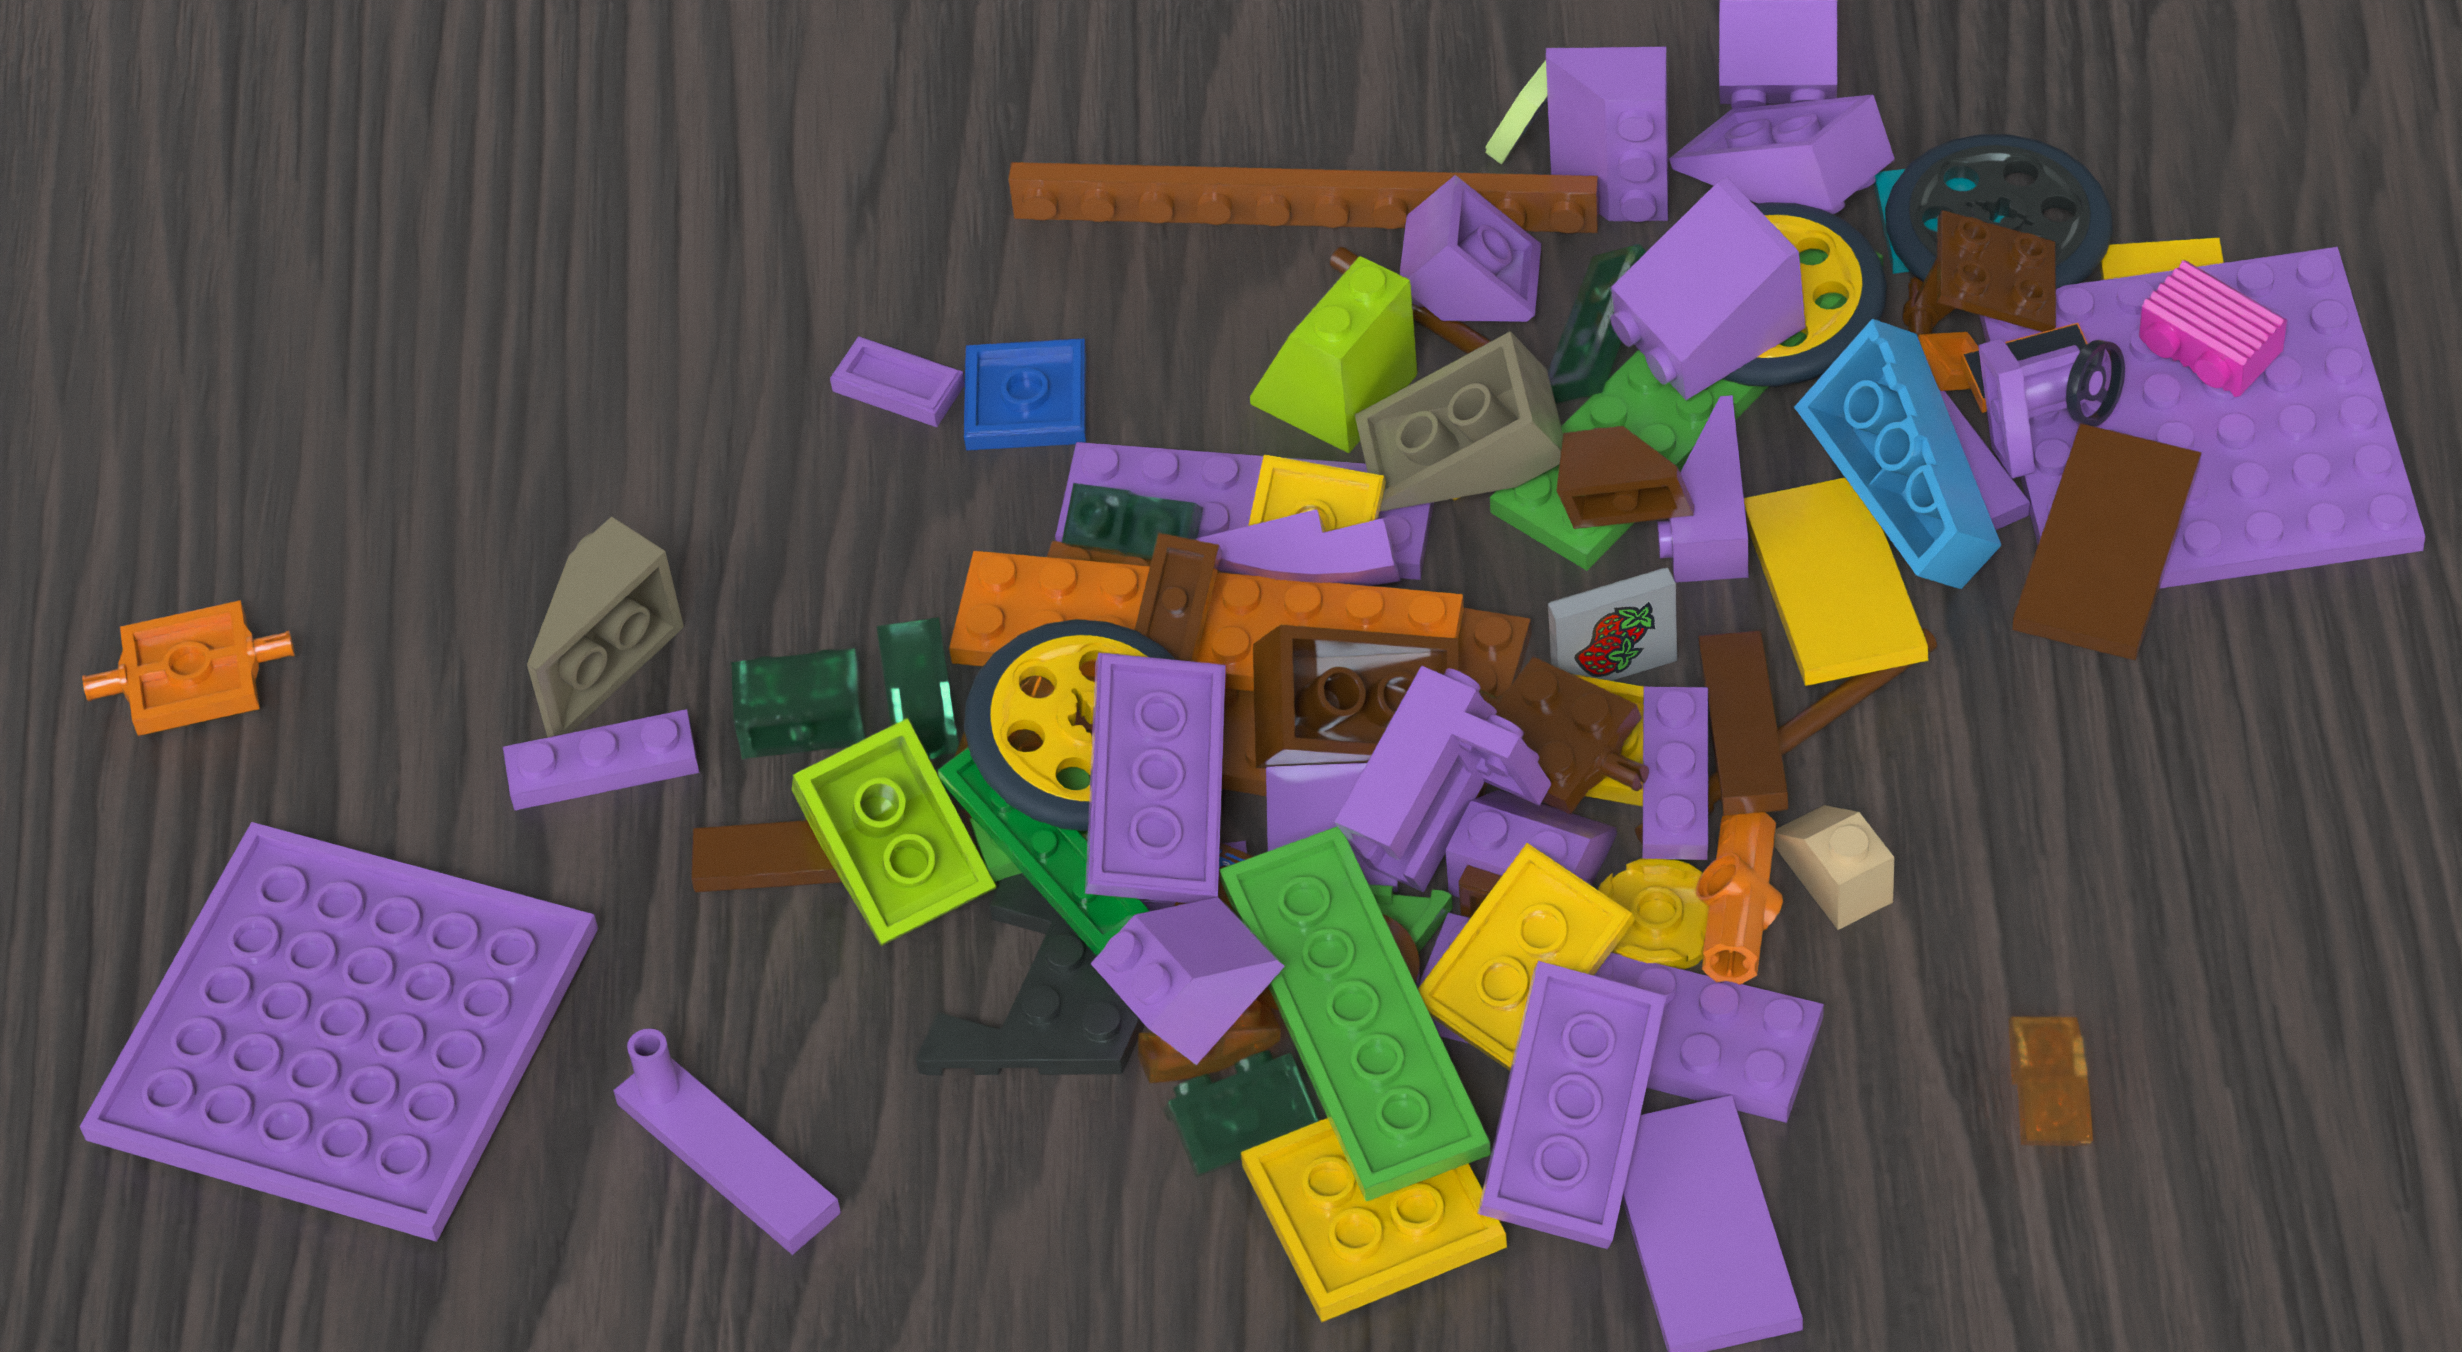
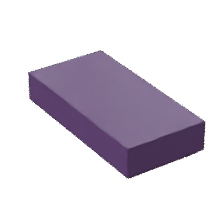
(897, 381)

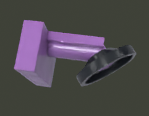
(2041, 386)

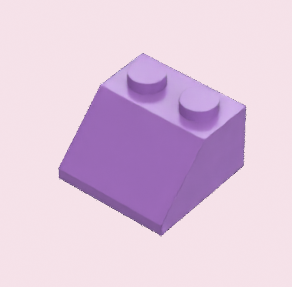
(1469, 258)
(1501, 825)
(1188, 972)

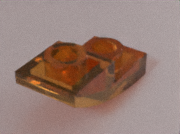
(1249, 1035)
(2051, 1081)

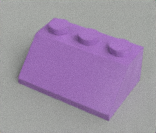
(1613, 125)

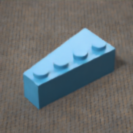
(1901, 453)

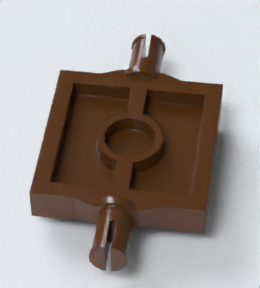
(1572, 729)

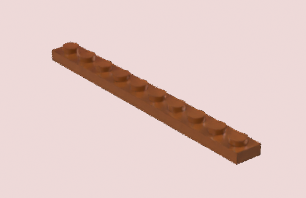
(1286, 195)

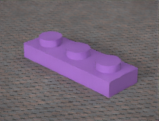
(600, 759)
(1678, 773)

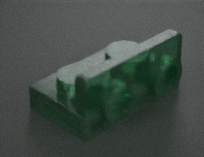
(1239, 1111)

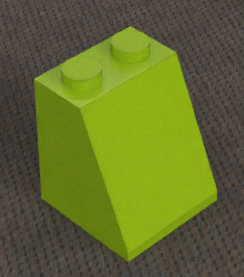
(1344, 356)

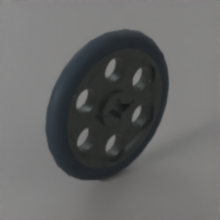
(1986, 161)

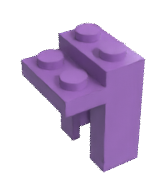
(1429, 771)

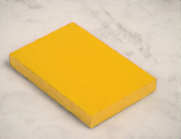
(1526, 918)

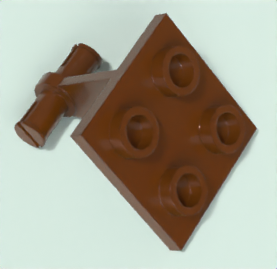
(1987, 274)

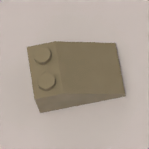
(1464, 428)
(602, 624)

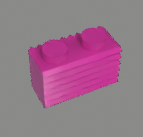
(2211, 329)

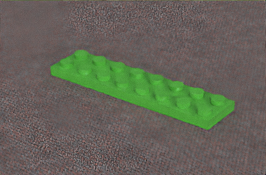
(1651, 413)

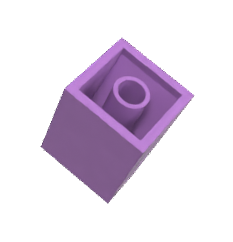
(1777, 51)
(1710, 293)

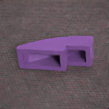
(1304, 552)

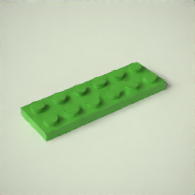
(1356, 1015)

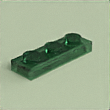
(1588, 340)

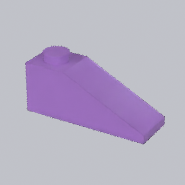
(1716, 537)

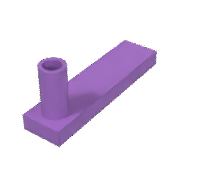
(722, 1145)

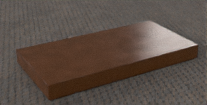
(2107, 541)

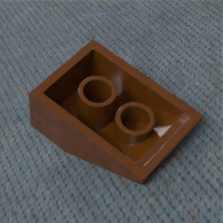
(1334, 690)

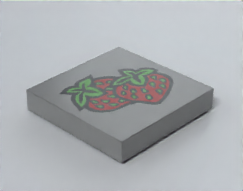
(1616, 627)

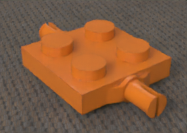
(189, 667)

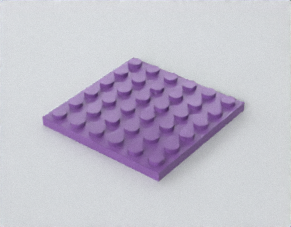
(2289, 468)
(341, 1030)

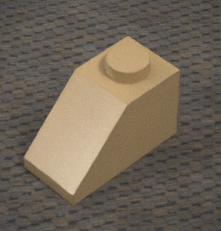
(1838, 862)

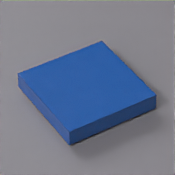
(1025, 394)

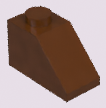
(1617, 479)

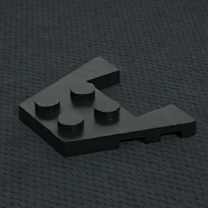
(1062, 1015)

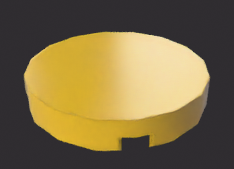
(1658, 930)

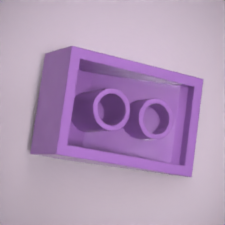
(1793, 151)

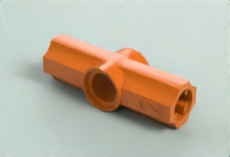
(1739, 897)

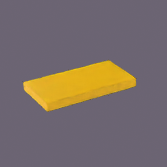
(1834, 582)

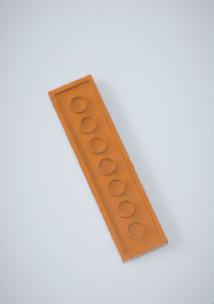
(1022, 592)

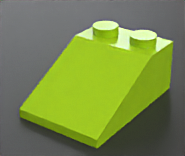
(891, 832)

